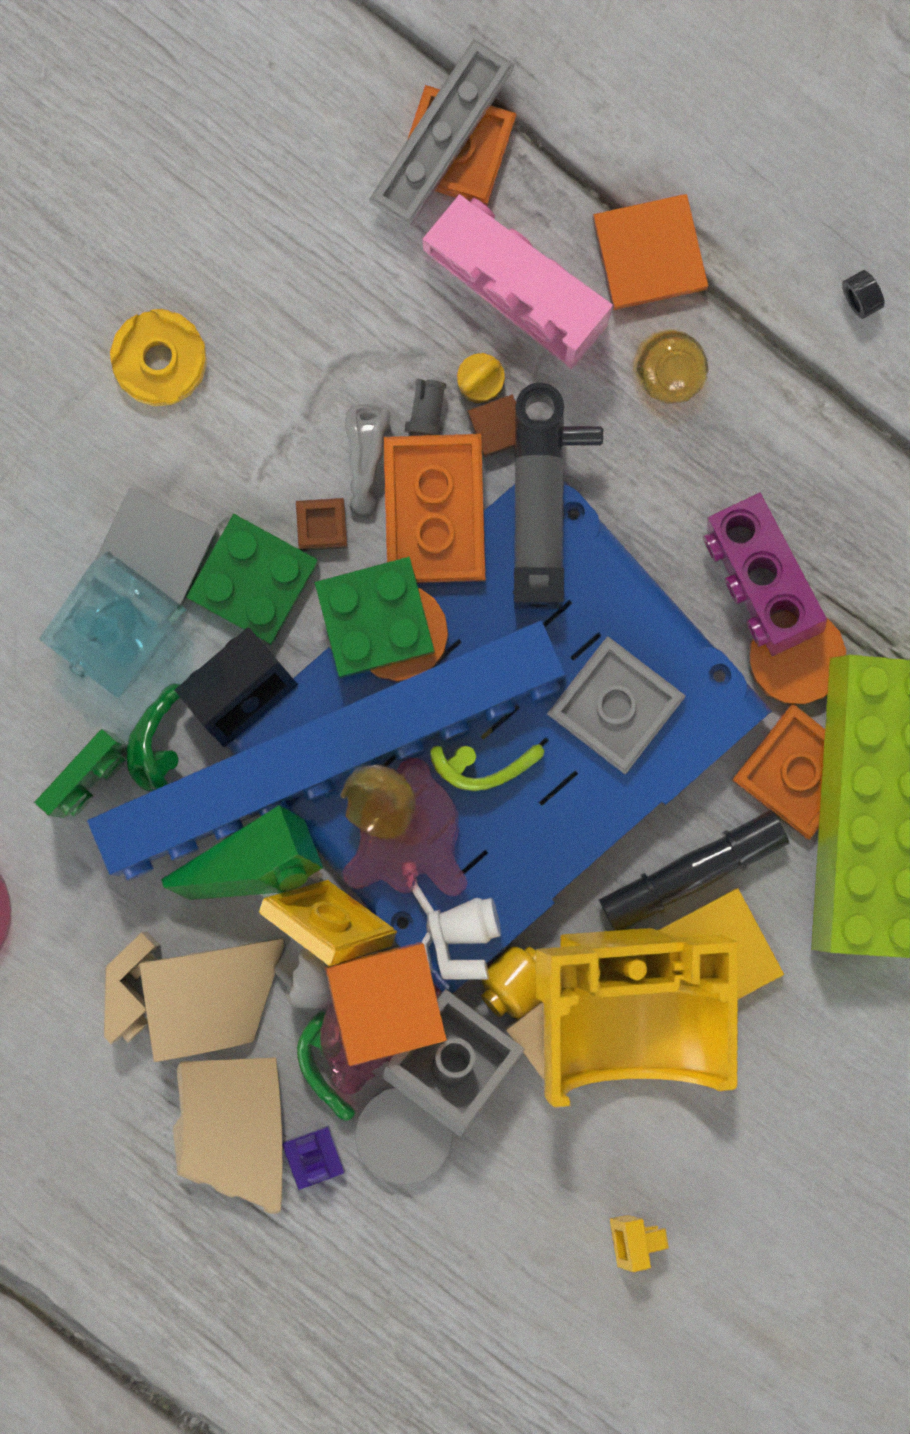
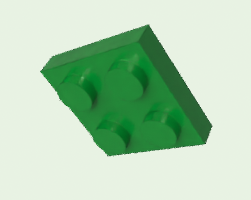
(252, 579)
(374, 617)
(71, 788)

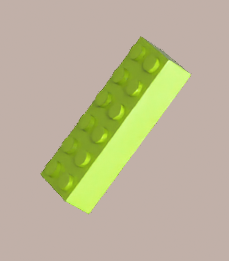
(865, 811)

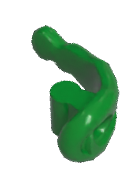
(143, 764)
(309, 1038)

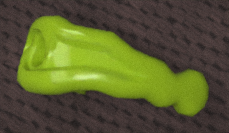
(464, 756)

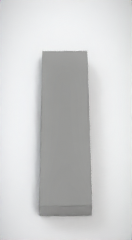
(441, 133)

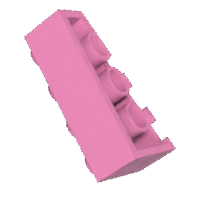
(518, 280)

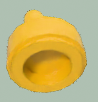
(480, 378)

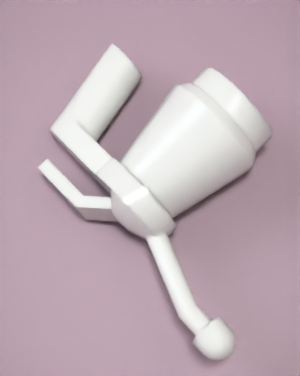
(464, 924)

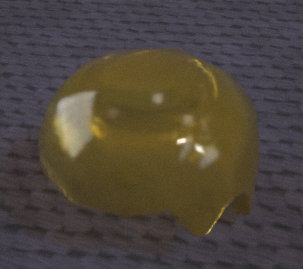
(670, 366)
(379, 801)

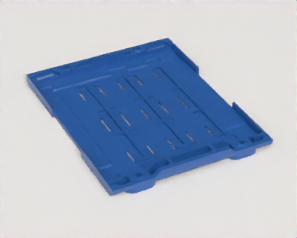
(533, 846)

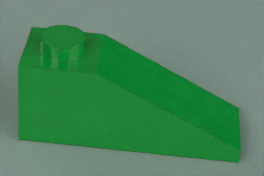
(258, 859)

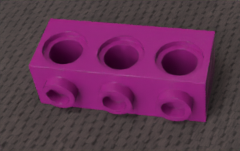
(768, 551)

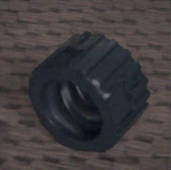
(863, 294)

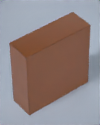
(495, 424)
(321, 524)

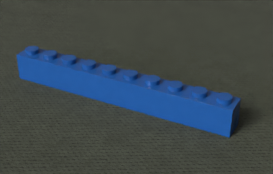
(328, 749)

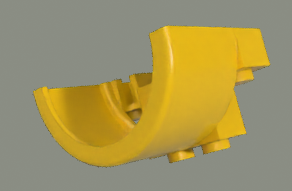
(638, 1009)

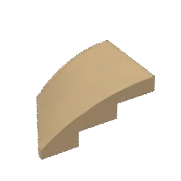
(207, 998)
(231, 1128)

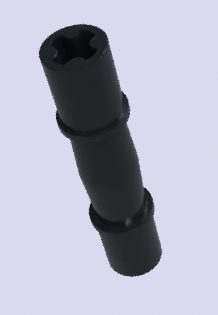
(694, 871)

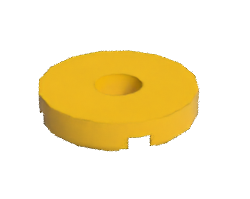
(163, 385)

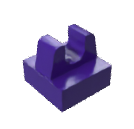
(313, 1157)

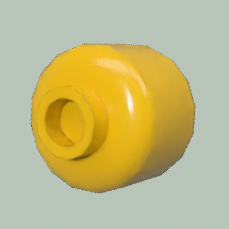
(511, 983)

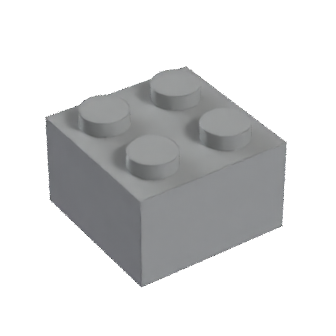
(457, 1075)

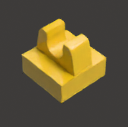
(635, 1242)

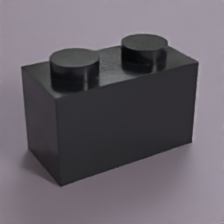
(235, 687)

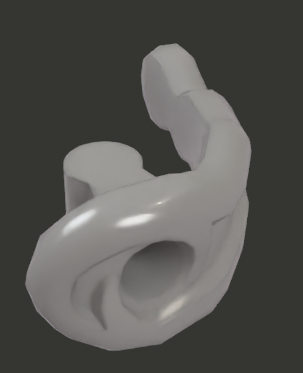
(366, 431)

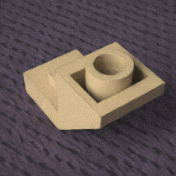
(123, 1003)

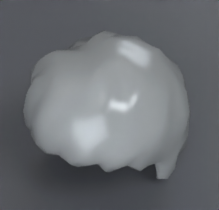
(304, 977)

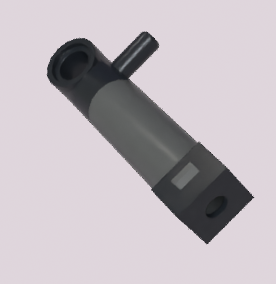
(541, 497)

